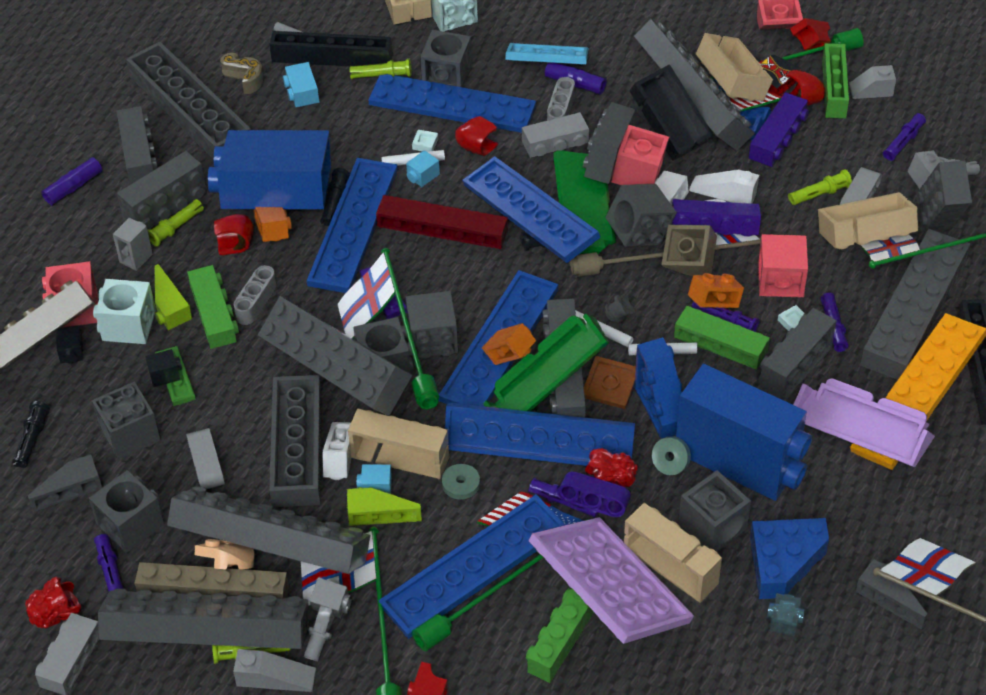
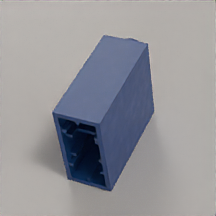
(272, 169)
(743, 432)

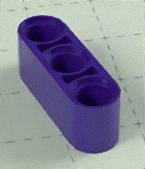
(594, 494)

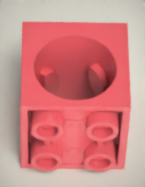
(639, 157)
(782, 265)
(81, 272)

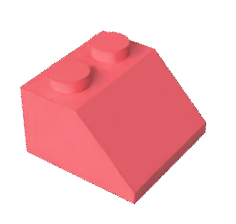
(778, 14)

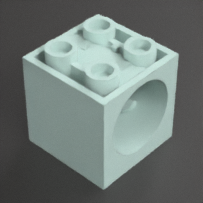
(454, 13)
(125, 311)

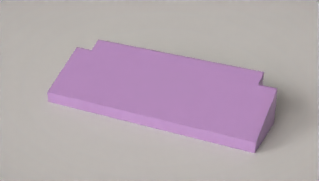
(854, 417)

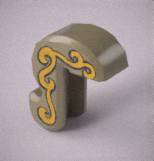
(244, 68)

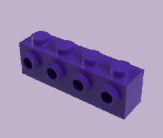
(778, 129)
(722, 216)

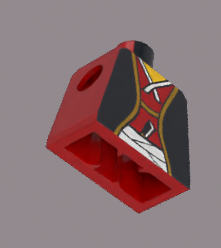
(777, 69)

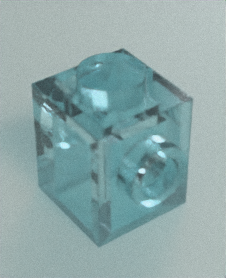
(785, 614)

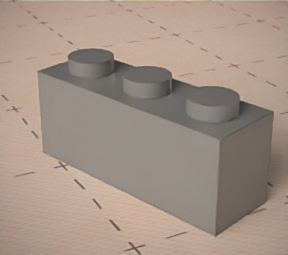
(555, 135)
(67, 654)

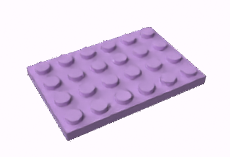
(611, 579)

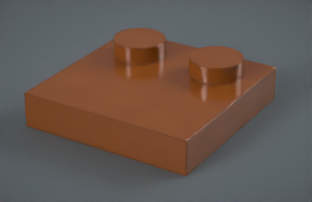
(610, 382)

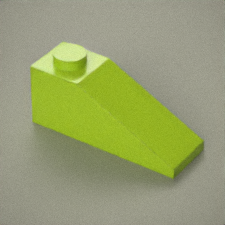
(170, 304)
(377, 507)

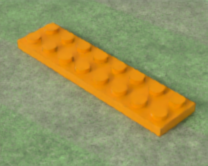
(931, 372)

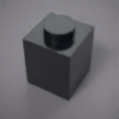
(69, 345)
(163, 367)

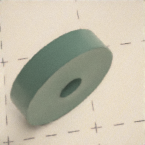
(681, 455)
(460, 490)

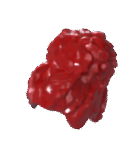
(612, 467)
(52, 603)

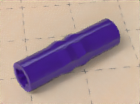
(582, 79)
(71, 181)

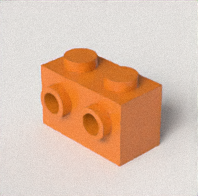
(272, 223)
(716, 291)
(509, 344)

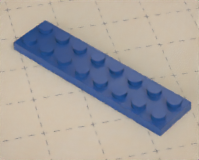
(451, 102)
(531, 209)
(351, 226)
(476, 374)
(534, 434)
(469, 566)

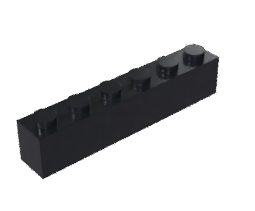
(330, 48)
(975, 312)

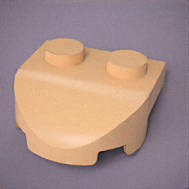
(226, 554)

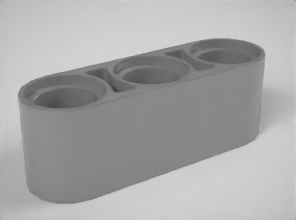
(561, 98)
(862, 186)
(254, 295)
(205, 459)

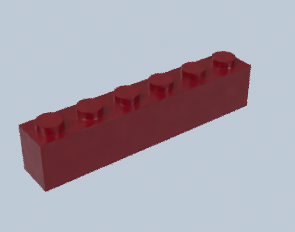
(442, 222)

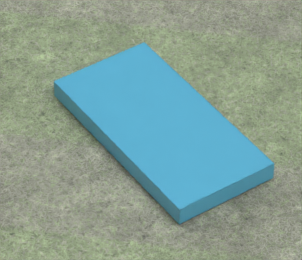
(547, 53)

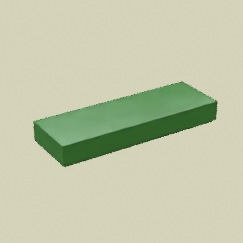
(181, 390)

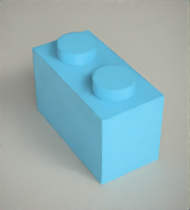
(301, 84)

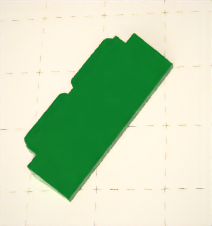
(583, 196)
(555, 362)

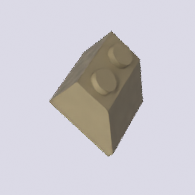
(689, 249)

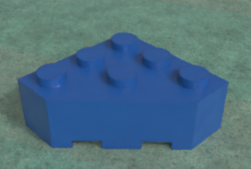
(658, 385)
(786, 552)

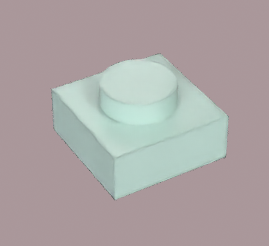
(425, 141)
(790, 317)

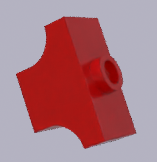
(811, 33)
(427, 683)

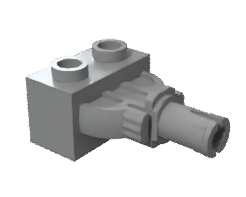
(925, 163)
(330, 601)

